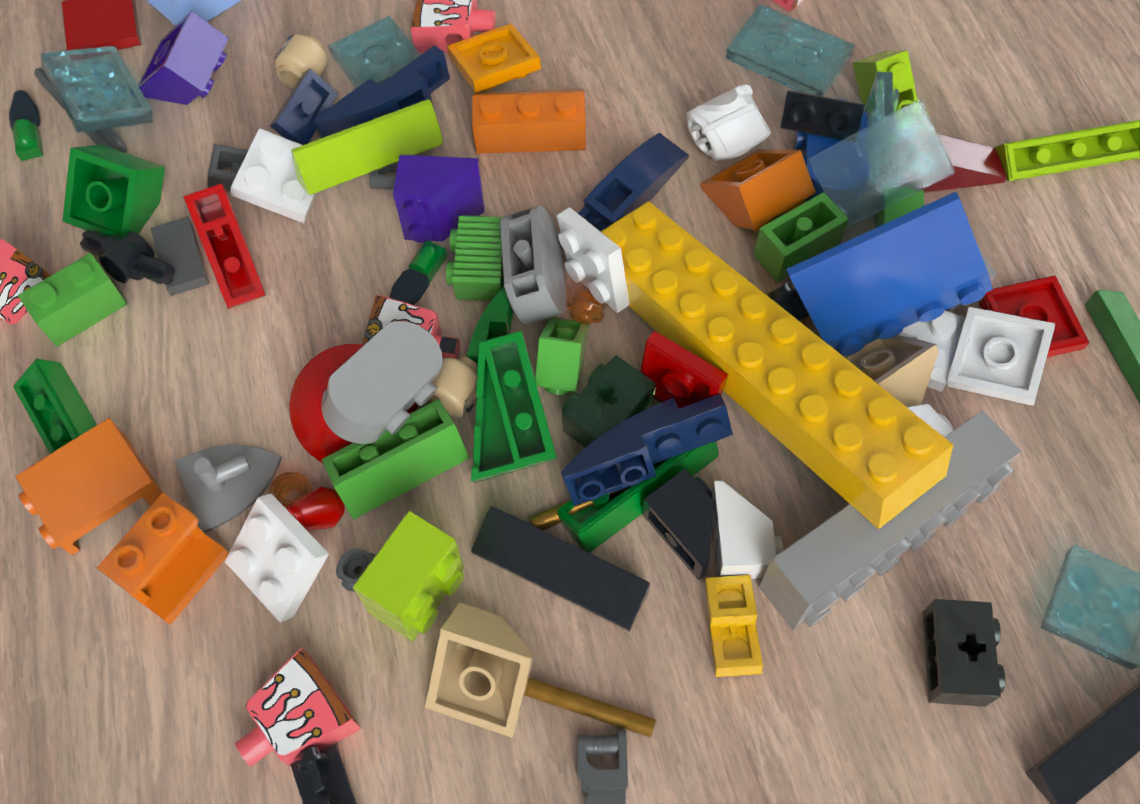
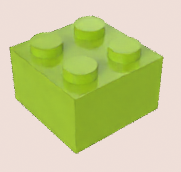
(411, 577)

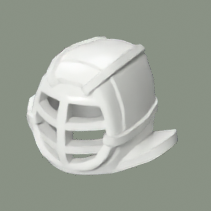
(727, 124)

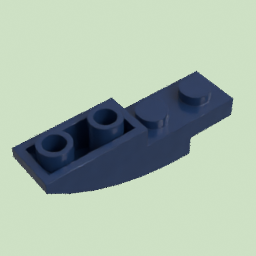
(371, 100)
(633, 181)
(632, 447)

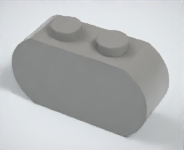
(533, 265)
(382, 383)

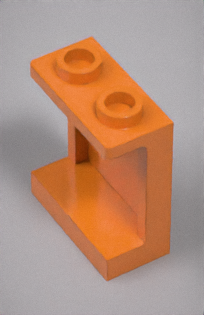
(85, 484)
(164, 559)

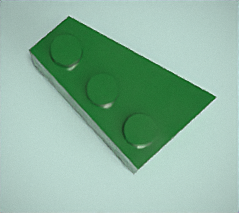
(509, 412)

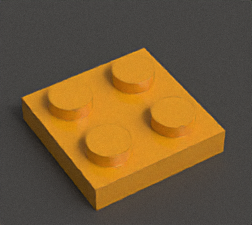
(494, 57)

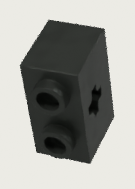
(949, 672)

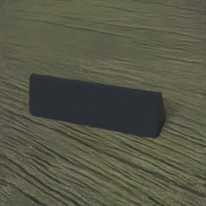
(561, 568)
(1091, 752)

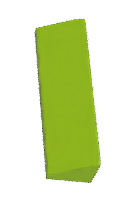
(366, 147)
(1070, 150)

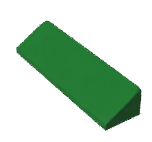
(1120, 331)
(53, 403)
(609, 515)

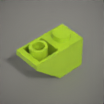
(887, 61)

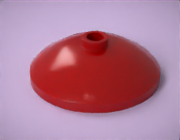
(307, 397)

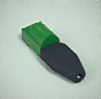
(24, 123)
(422, 269)

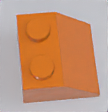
(760, 187)

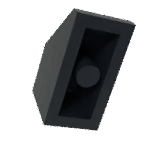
(683, 518)

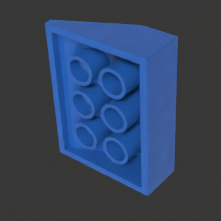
(893, 276)

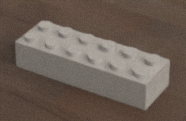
(850, 549)

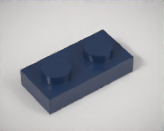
(306, 101)

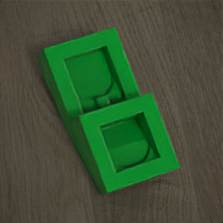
(493, 323)

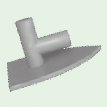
(225, 481)

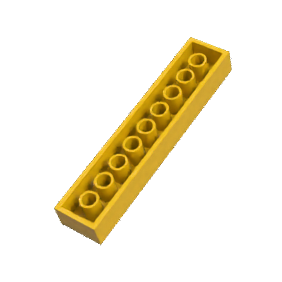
(780, 370)

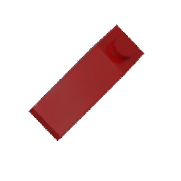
(225, 245)

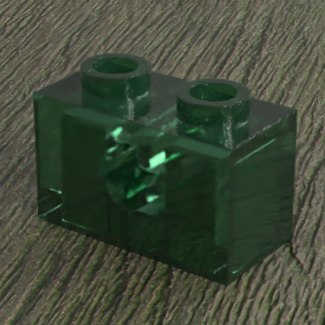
(610, 384)

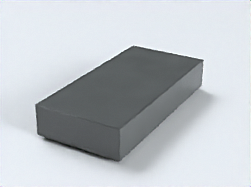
(179, 247)

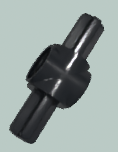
(127, 257)

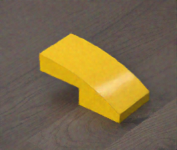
(733, 626)

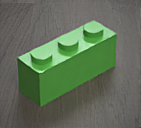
(397, 462)

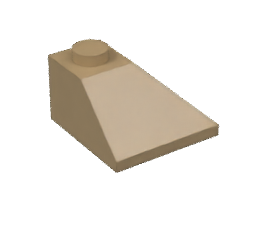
(898, 366)
(480, 670)

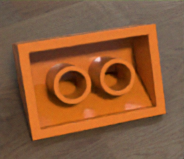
(529, 121)

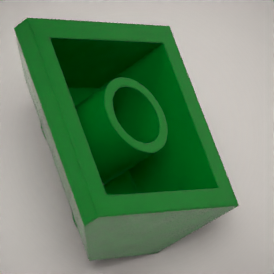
(110, 190)

